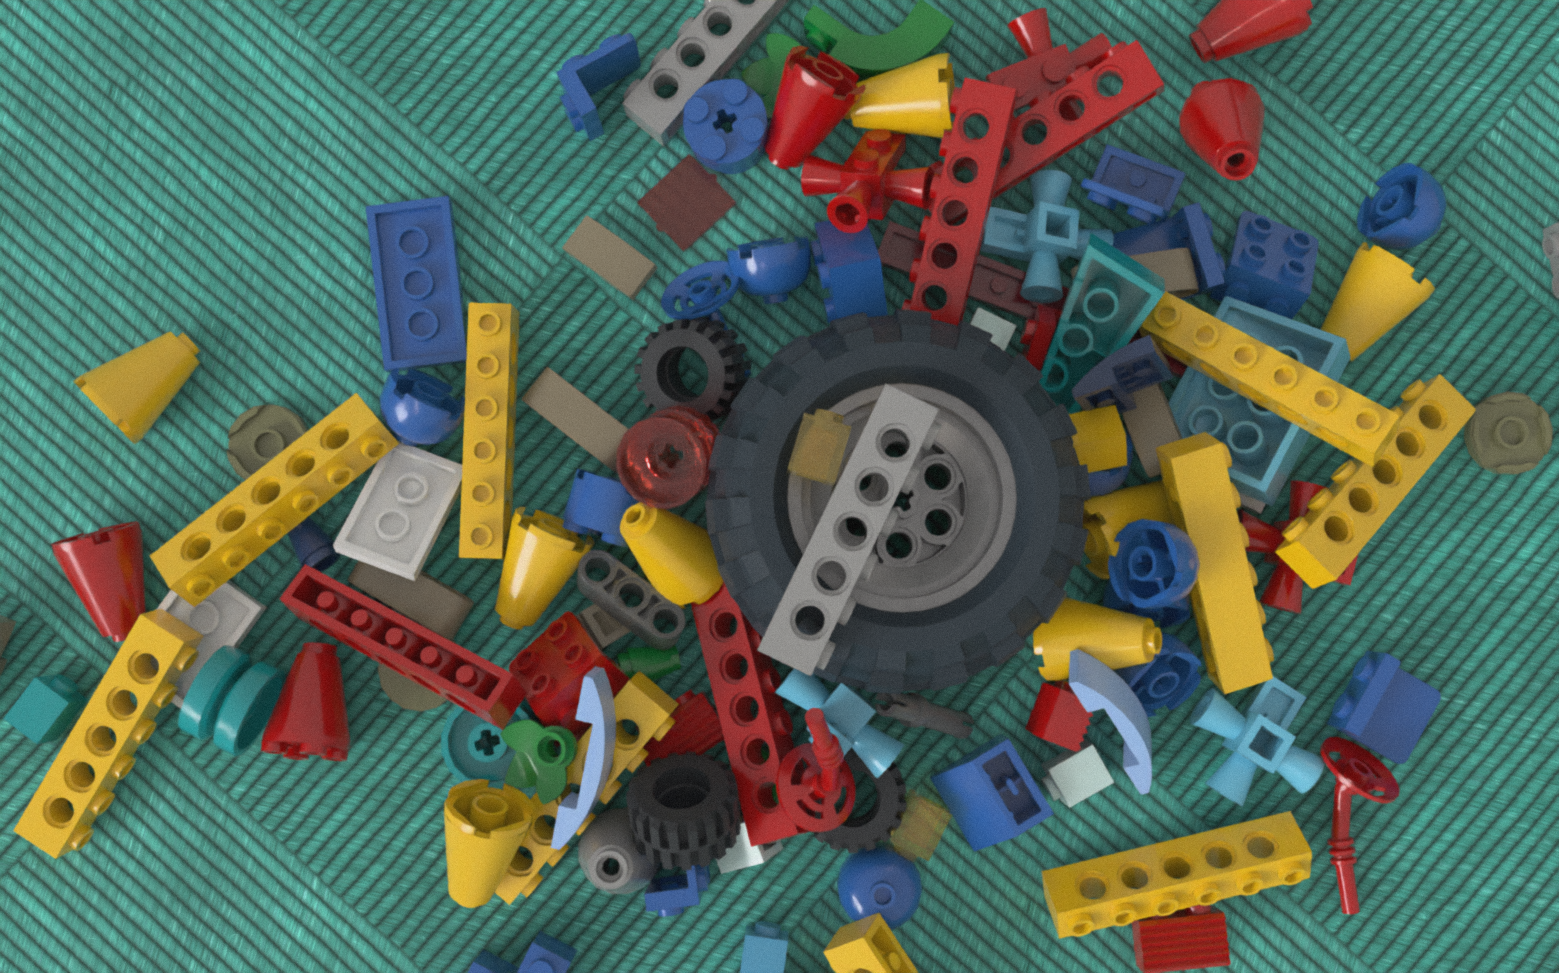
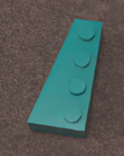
(1099, 316)

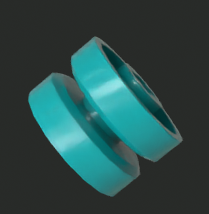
(231, 700)
(469, 750)

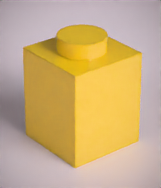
(1099, 438)

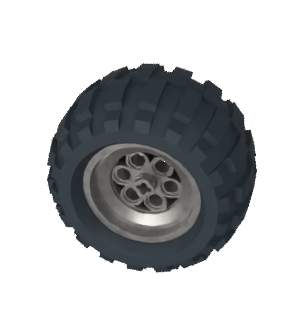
(1007, 500)

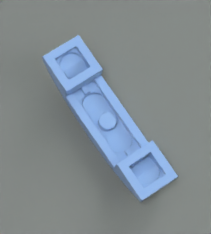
(1102, 688)
(598, 708)

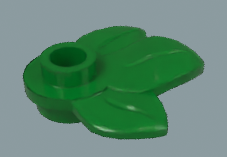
(766, 73)
(535, 758)

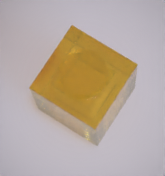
(819, 447)
(920, 827)

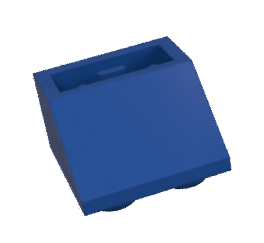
(991, 794)

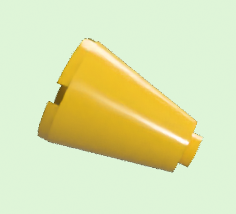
(908, 99)
(1374, 298)
(141, 382)
(1111, 512)
(672, 554)
(536, 566)
(1102, 632)
(482, 837)

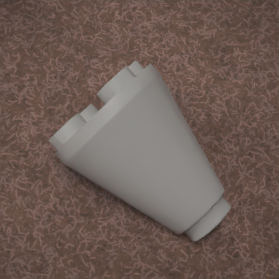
(608, 838)

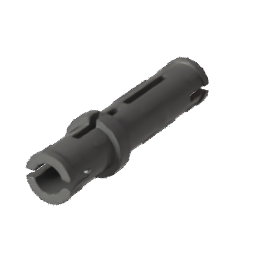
(916, 711)

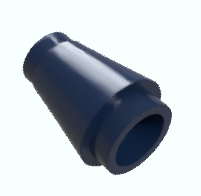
(313, 545)

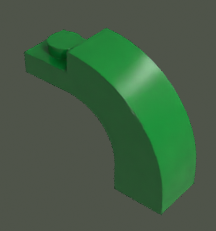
(917, 38)

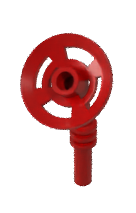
(1353, 777)
(819, 780)

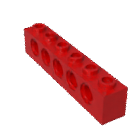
(1139, 86)
(972, 100)
(404, 646)
(741, 731)

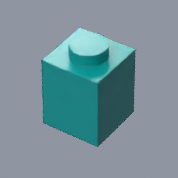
(46, 708)

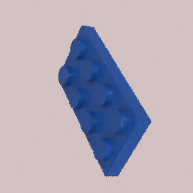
(417, 283)

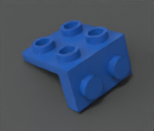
(589, 74)
(1136, 183)
(1185, 229)
(1269, 265)
(1384, 707)
(675, 892)

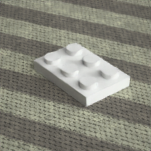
(401, 511)
(222, 620)

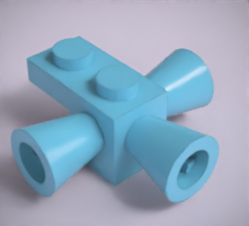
(1041, 236)
(846, 717)
(1257, 739)

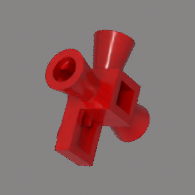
(1046, 66)
(867, 181)
(1285, 585)

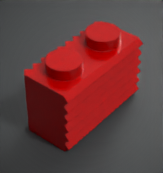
(1059, 716)
(695, 728)
(1181, 940)

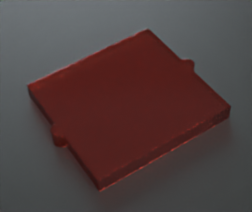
(686, 203)

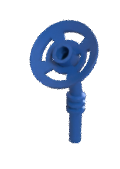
(701, 293)

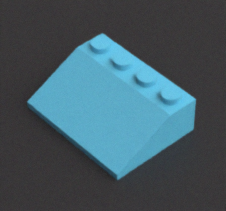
(1258, 440)

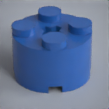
(720, 103)
(597, 506)

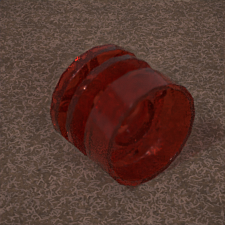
(649, 467)

